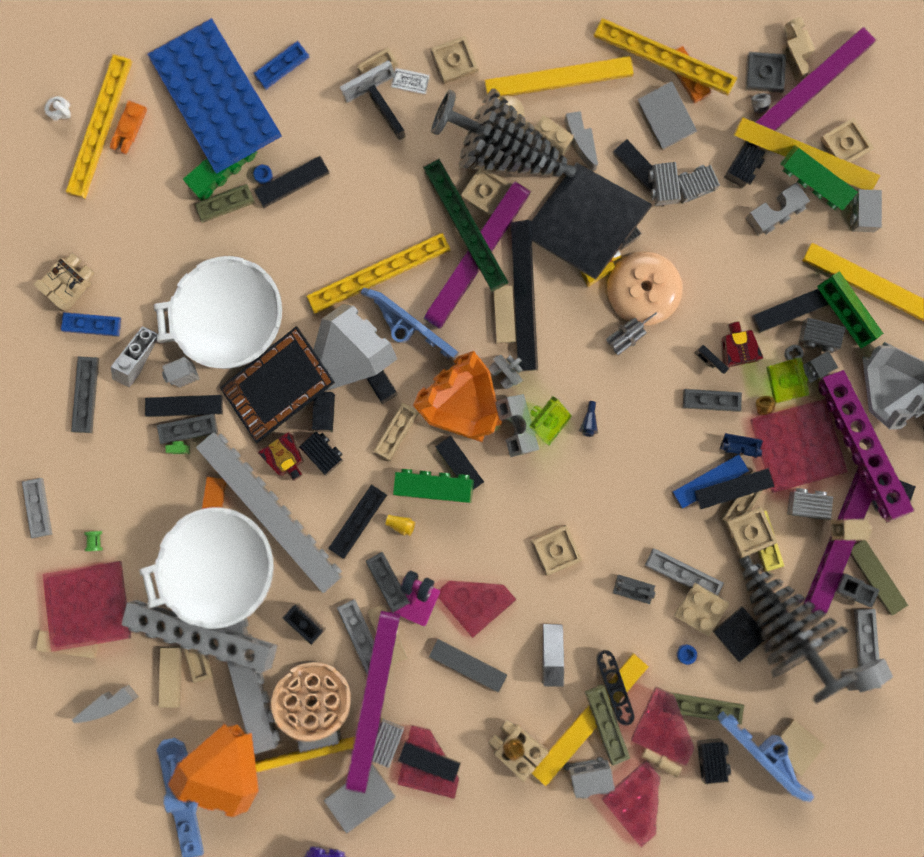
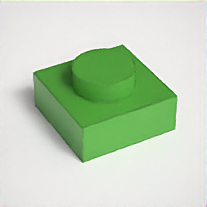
(177, 448)

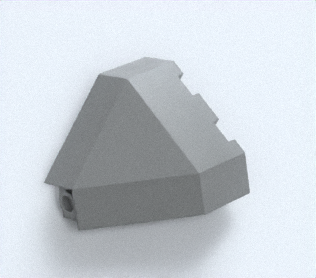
(351, 347)
(894, 385)

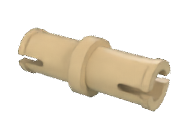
(661, 762)

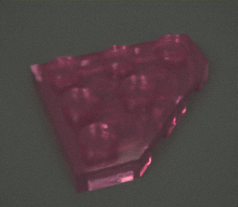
(475, 603)
(663, 728)
(421, 780)
(636, 802)

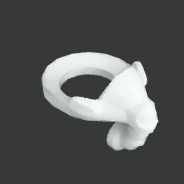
(63, 108)

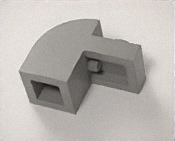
(870, 675)

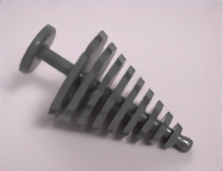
(499, 139)
(793, 629)

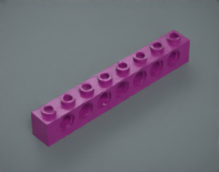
(875, 452)

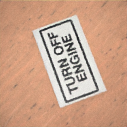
(410, 81)

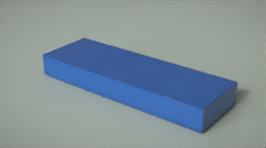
(281, 65)
(91, 324)

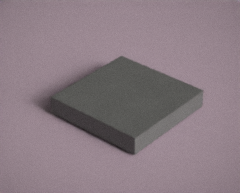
(765, 72)

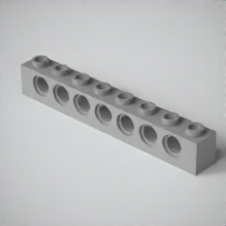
(263, 651)

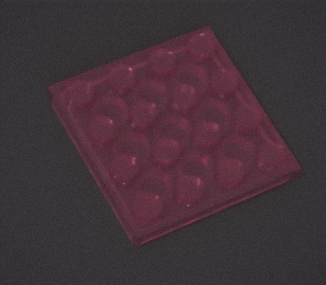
(799, 445)
(86, 606)

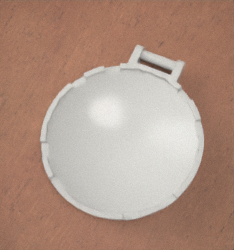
(222, 313)
(211, 568)

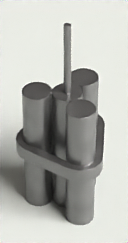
(627, 335)

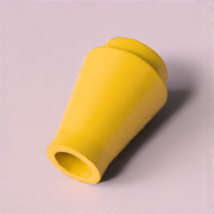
(401, 524)

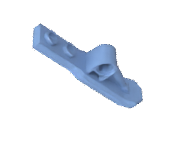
(400, 319)
(170, 754)
(774, 761)

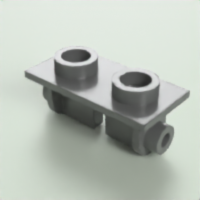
(634, 589)

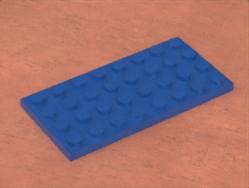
(214, 95)

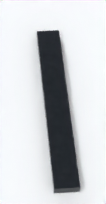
(524, 295)

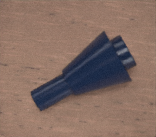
(589, 424)

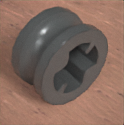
(791, 348)

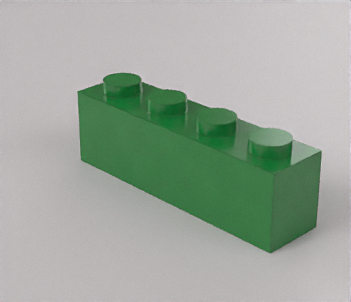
(818, 177)
(204, 179)
(850, 310)
(433, 487)

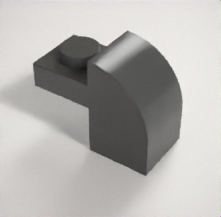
(819, 366)
(857, 590)

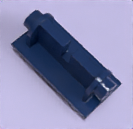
(741, 444)

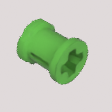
(93, 541)

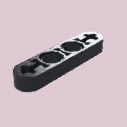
(614, 687)

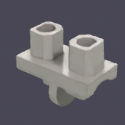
(512, 377)

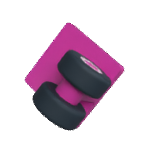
(421, 597)

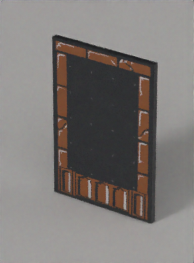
(277, 385)

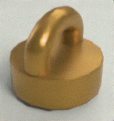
(765, 405)
(514, 749)

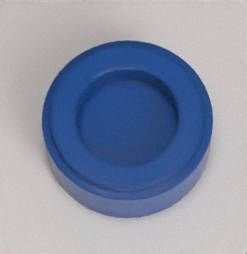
(263, 174)
(686, 654)

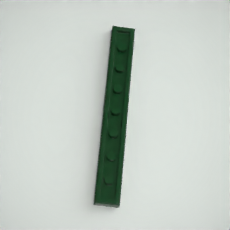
(466, 225)

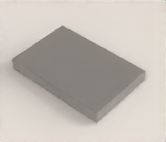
(667, 115)
(355, 807)

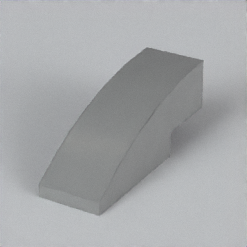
(583, 139)
(107, 704)

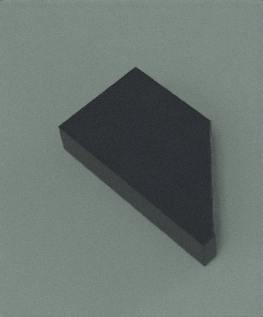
(710, 359)

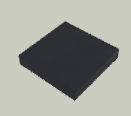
(739, 634)

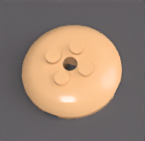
(631, 300)
(309, 683)

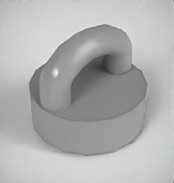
(760, 102)

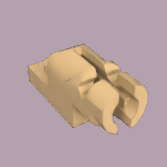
(797, 48)

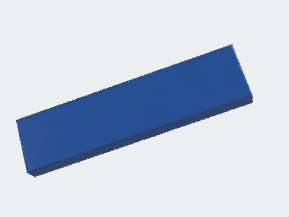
(726, 471)

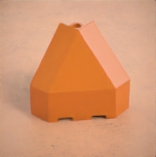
(461, 399)
(219, 773)

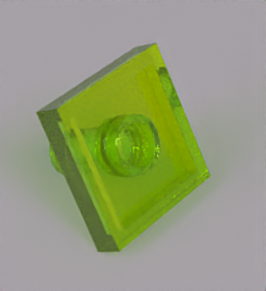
(788, 380)
(549, 420)

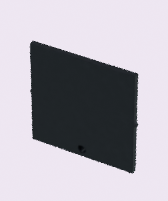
(587, 220)

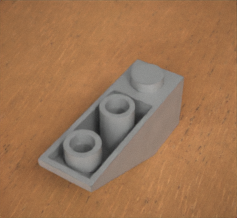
(133, 357)

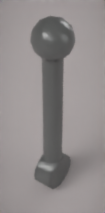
(567, 765)

